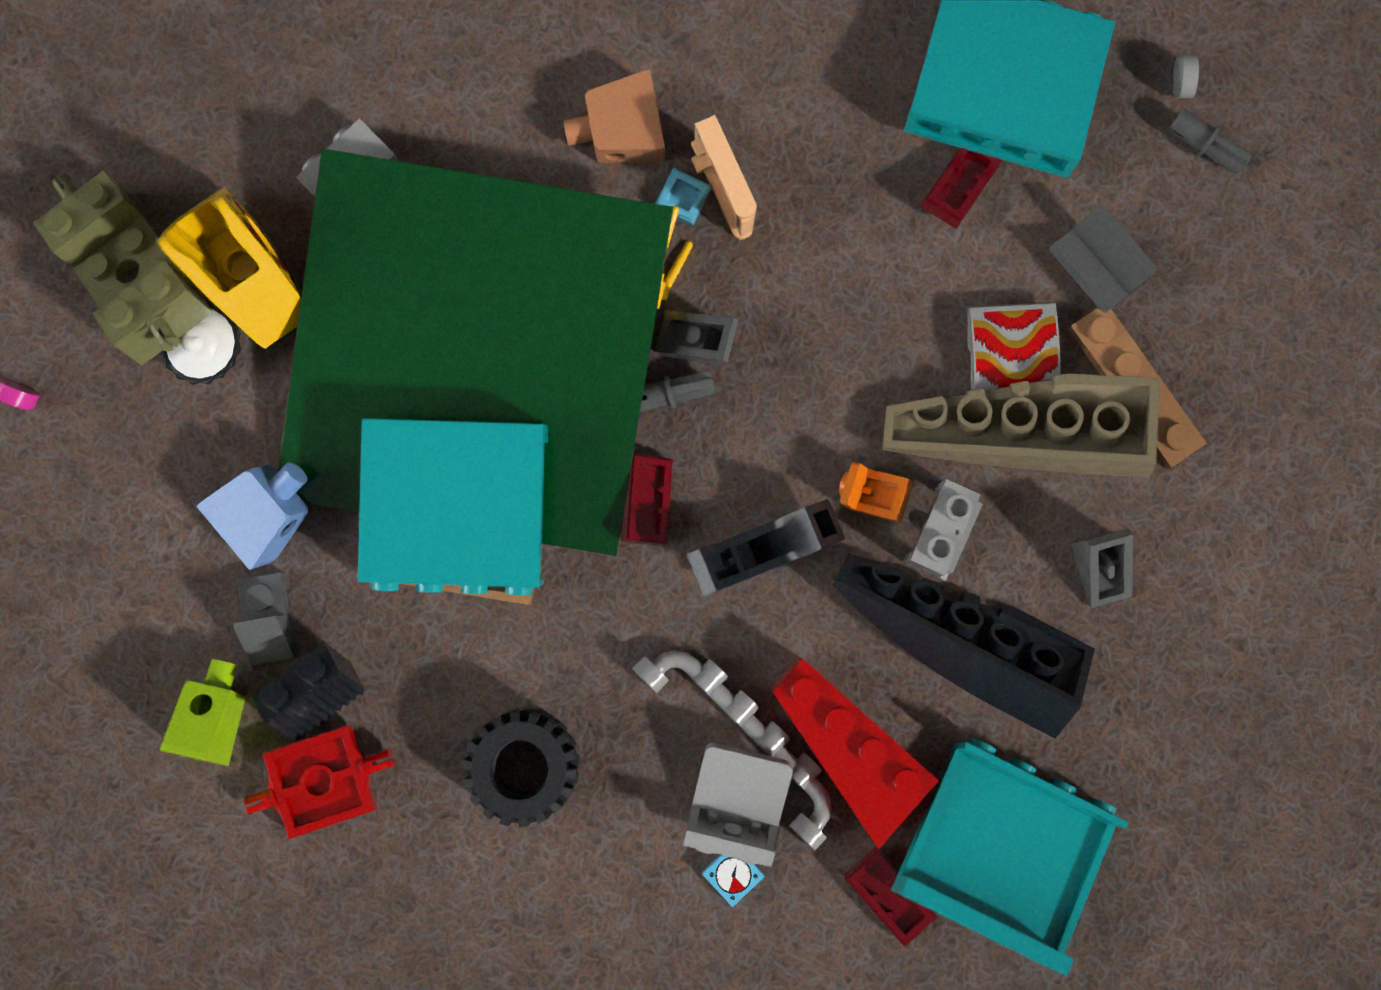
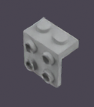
(738, 804)

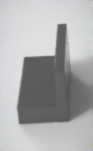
(1103, 258)

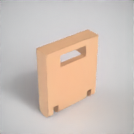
(724, 176)

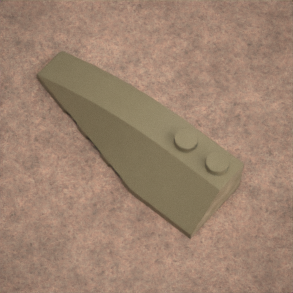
(1043, 425)

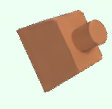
(621, 121)

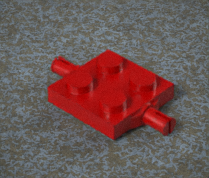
(319, 781)

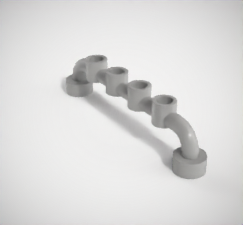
(769, 738)

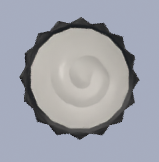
(206, 349)

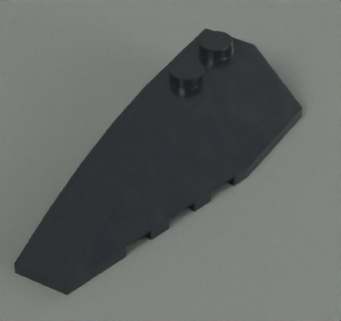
(982, 649)

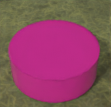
(17, 394)

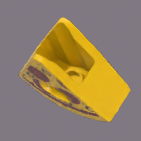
(235, 266)

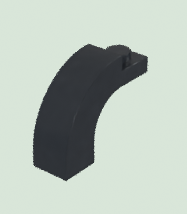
(765, 547)

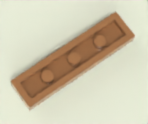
(1116, 354)

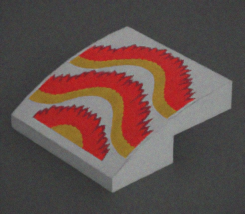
(1012, 344)

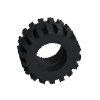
(490, 789)

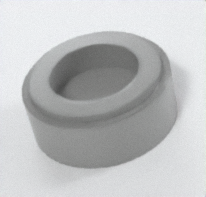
(1185, 75)

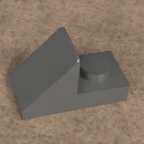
(697, 337)
(266, 619)

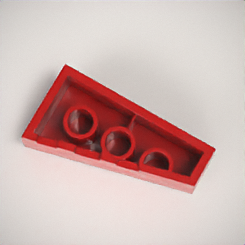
(862, 761)

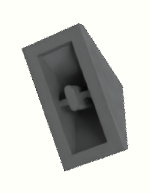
(1105, 566)

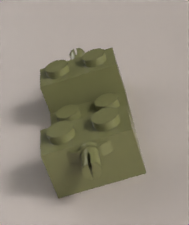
(102, 239)

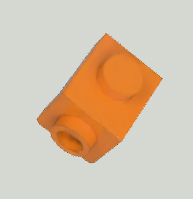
(875, 493)

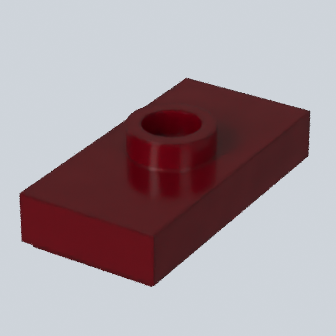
(960, 186)
(647, 501)
(873, 882)

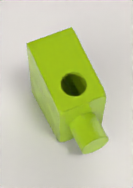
(205, 732)

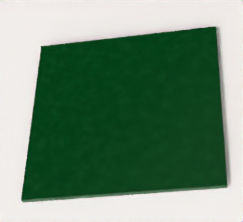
(476, 307)

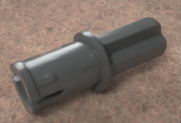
(1208, 141)
(677, 390)

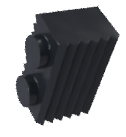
(308, 693)

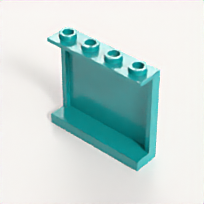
(1012, 80)
(451, 505)
(1007, 853)

